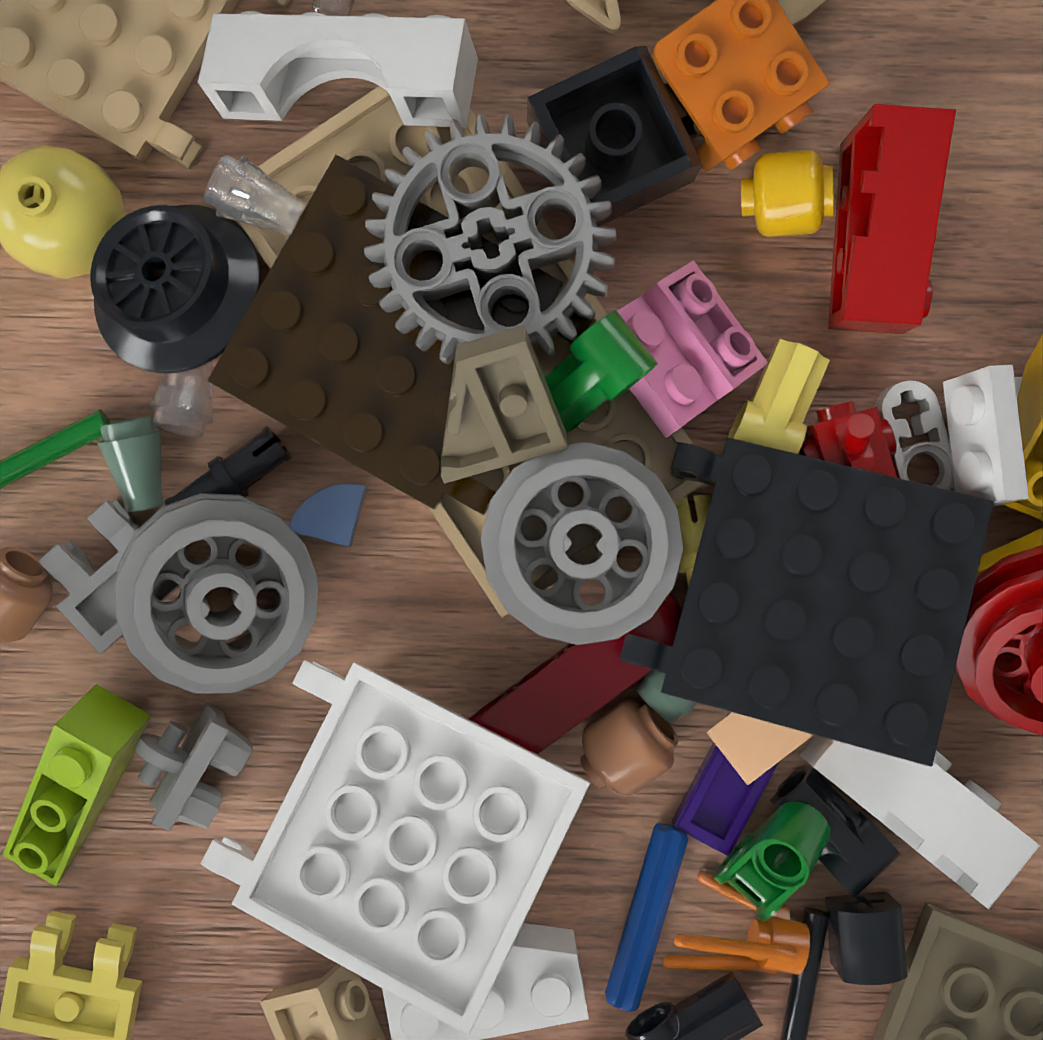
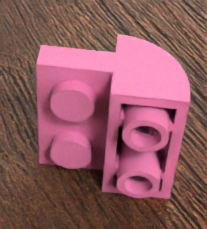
(696, 345)

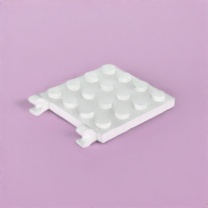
(406, 844)

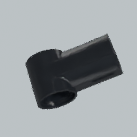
(856, 846)
(712, 1013)

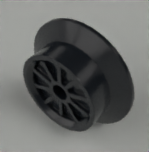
(172, 286)

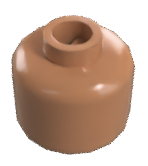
(23, 593)
(627, 747)

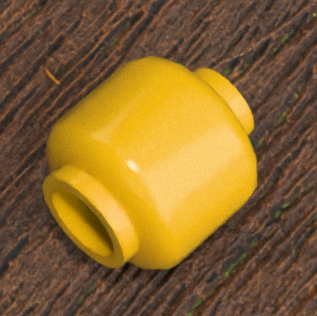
(788, 193)

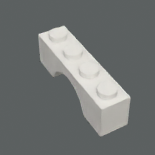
(266, 62)

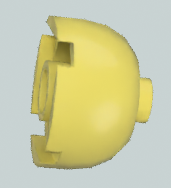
(56, 210)

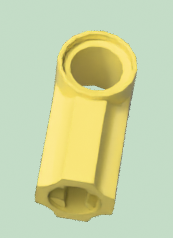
(781, 398)

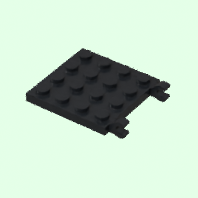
(823, 598)

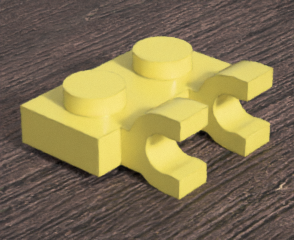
(68, 1000)

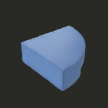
(331, 514)

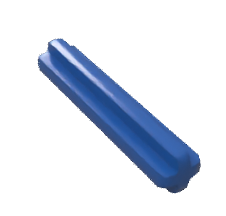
(646, 917)

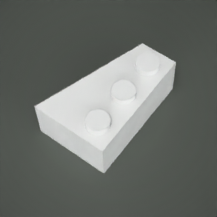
(932, 813)
(533, 991)

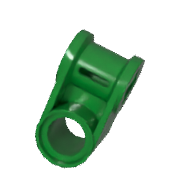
(776, 857)

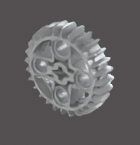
(461, 240)

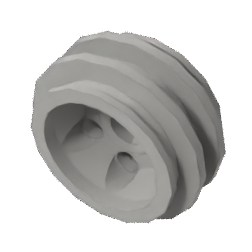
(628, 596)
(211, 663)

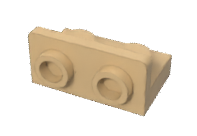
(323, 1009)

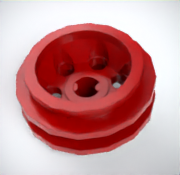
(1005, 619)

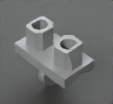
(180, 792)

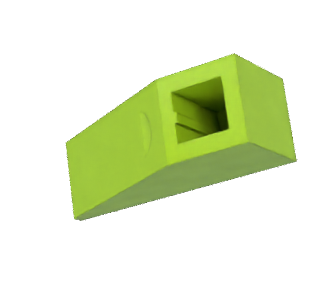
(74, 782)

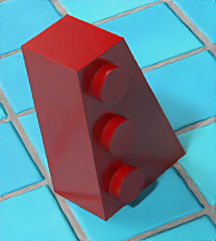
(888, 218)

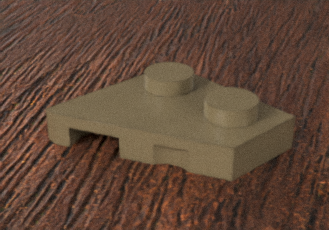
(498, 407)

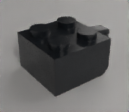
(625, 128)

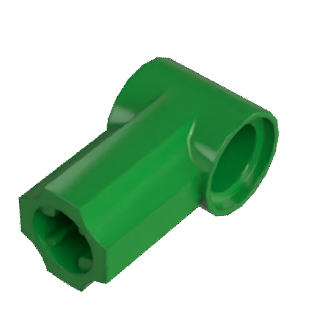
(600, 368)

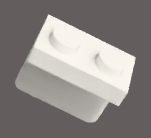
(986, 434)

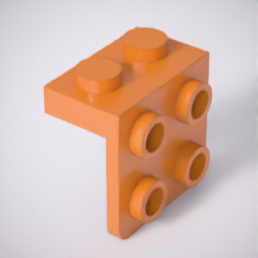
(738, 75)

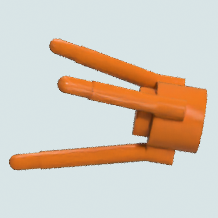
(769, 947)

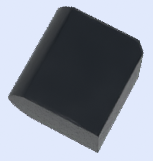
(866, 938)

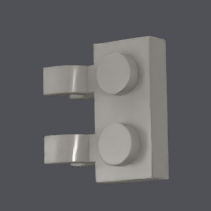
(93, 594)

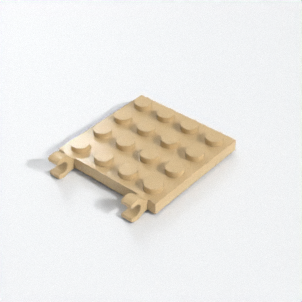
(111, 65)

